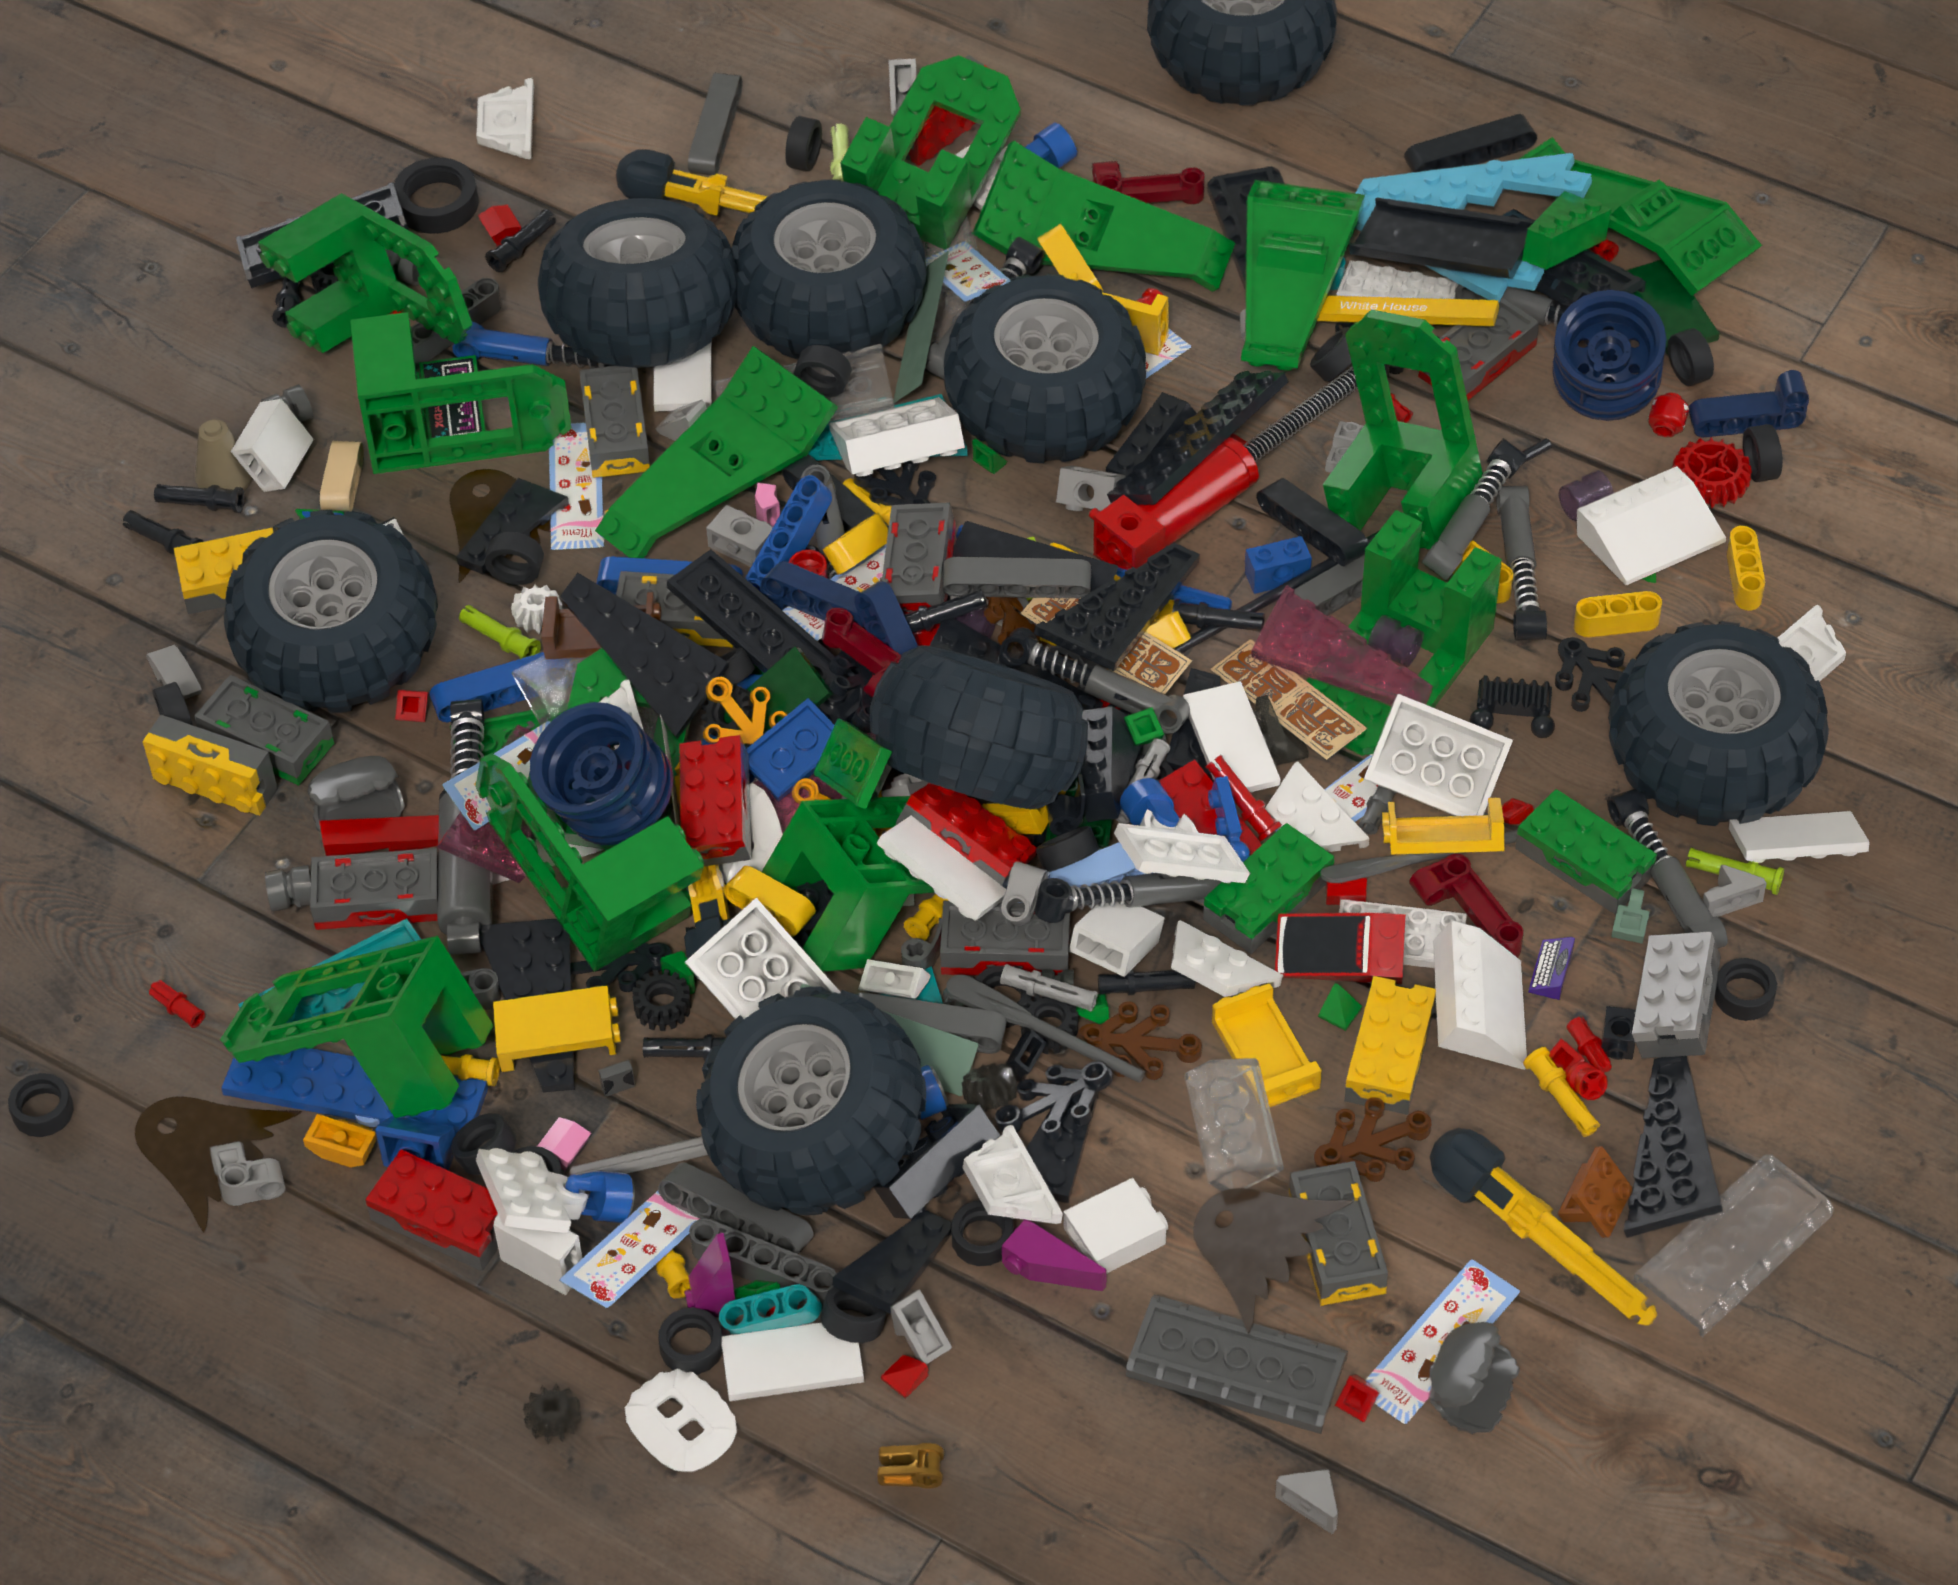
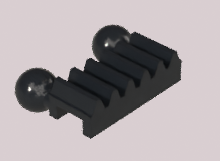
(1517, 700)

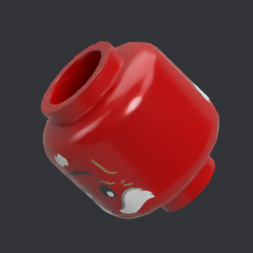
(1668, 414)

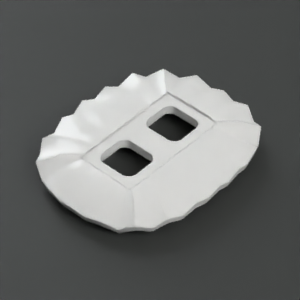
(764, 834)
(661, 1434)

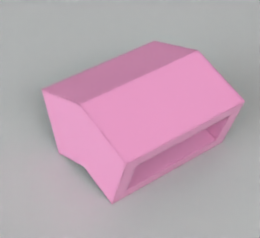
(767, 504)
(565, 1140)

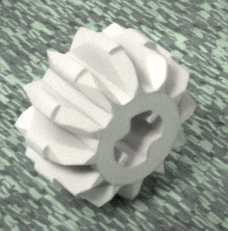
(529, 607)

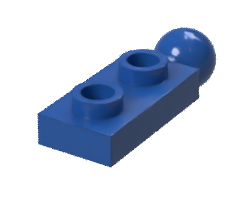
(1227, 819)

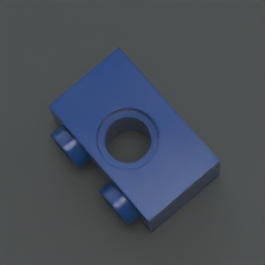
(1276, 563)

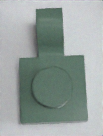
(1631, 920)

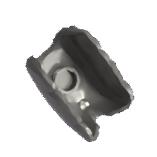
(356, 791)
(1472, 1378)

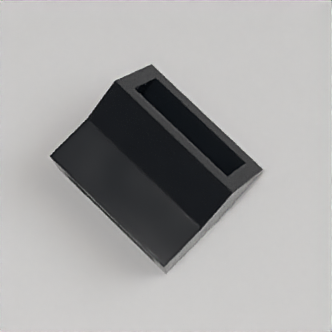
(1028, 1042)

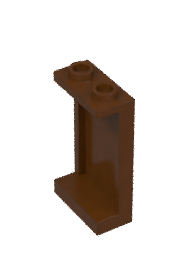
(567, 638)

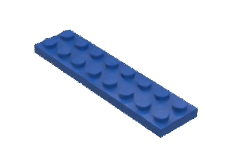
(336, 1087)

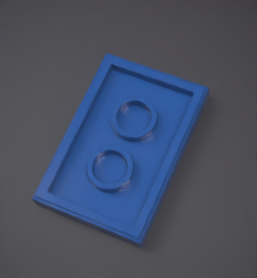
(790, 749)

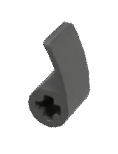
(920, 953)

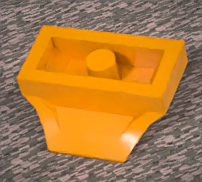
(340, 1141)

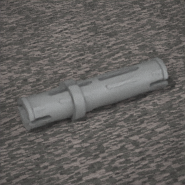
(1156, 754)
(1034, 984)

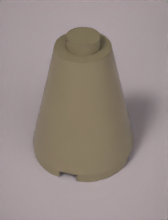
(214, 458)

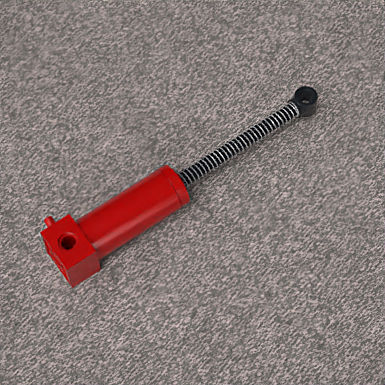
(1132, 532)

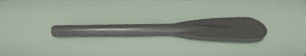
(1369, 867)
(983, 997)

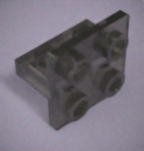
(1280, 741)

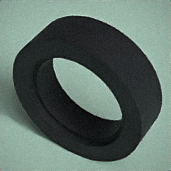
(437, 171)

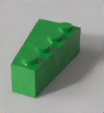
(1565, 230)

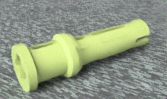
(840, 146)

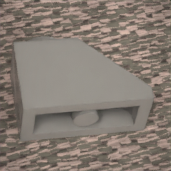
(901, 76)

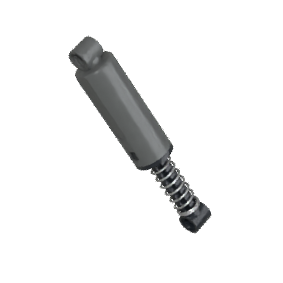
(463, 887)

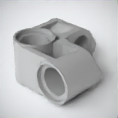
(1023, 887)
(253, 1179)

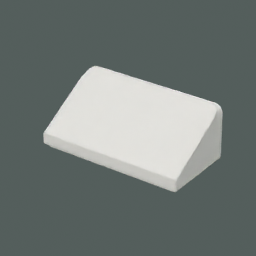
(893, 979)

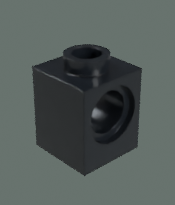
(1618, 1022)

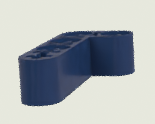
(1733, 414)
(807, 591)
(884, 617)

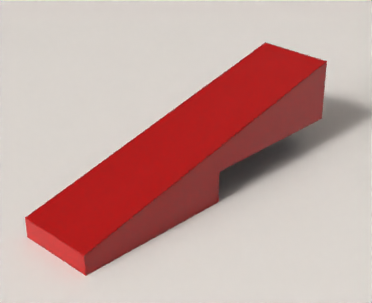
(372, 834)

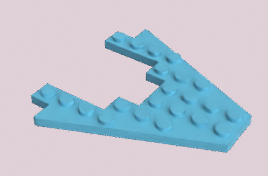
(1482, 186)

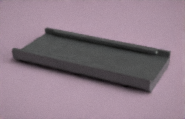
(1225, 1364)

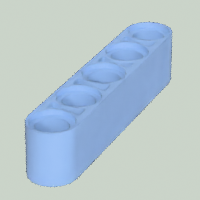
(1102, 866)

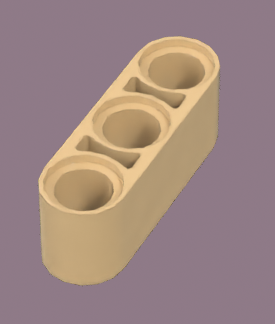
(341, 476)

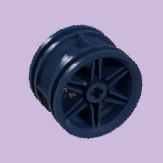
(1608, 355)
(612, 789)

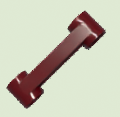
(1155, 188)
(844, 633)
(1457, 879)

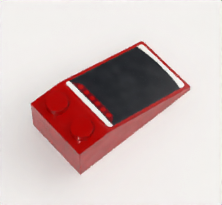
(1340, 946)

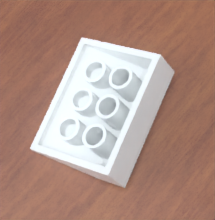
(897, 436)
(1649, 526)
(1437, 758)
(753, 961)
(1479, 996)

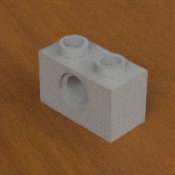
(1074, 483)
(737, 535)

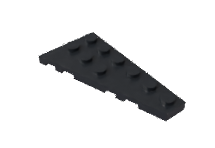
(1120, 611)
(534, 961)
(1673, 1157)

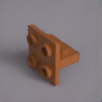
(1597, 1194)

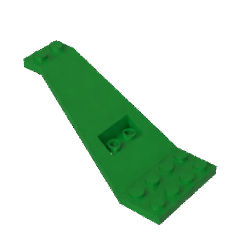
(1688, 231)
(1122, 236)
(1291, 262)
(760, 417)

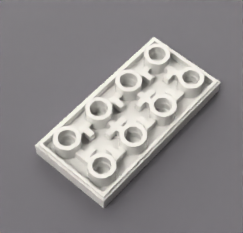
(1386, 281)
(684, 381)
(1229, 728)
(1799, 836)
(942, 868)
(1420, 927)
(788, 1361)

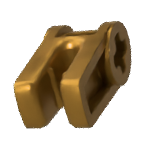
(910, 1465)

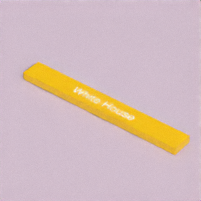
(1432, 310)

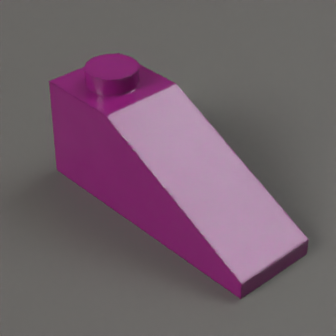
(1049, 1260)
(711, 1279)

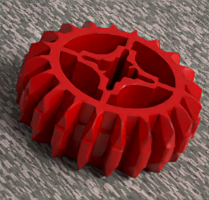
(1716, 469)

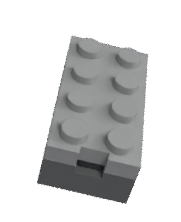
(1676, 995)

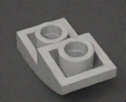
(1342, 439)
(171, 667)
(904, 786)

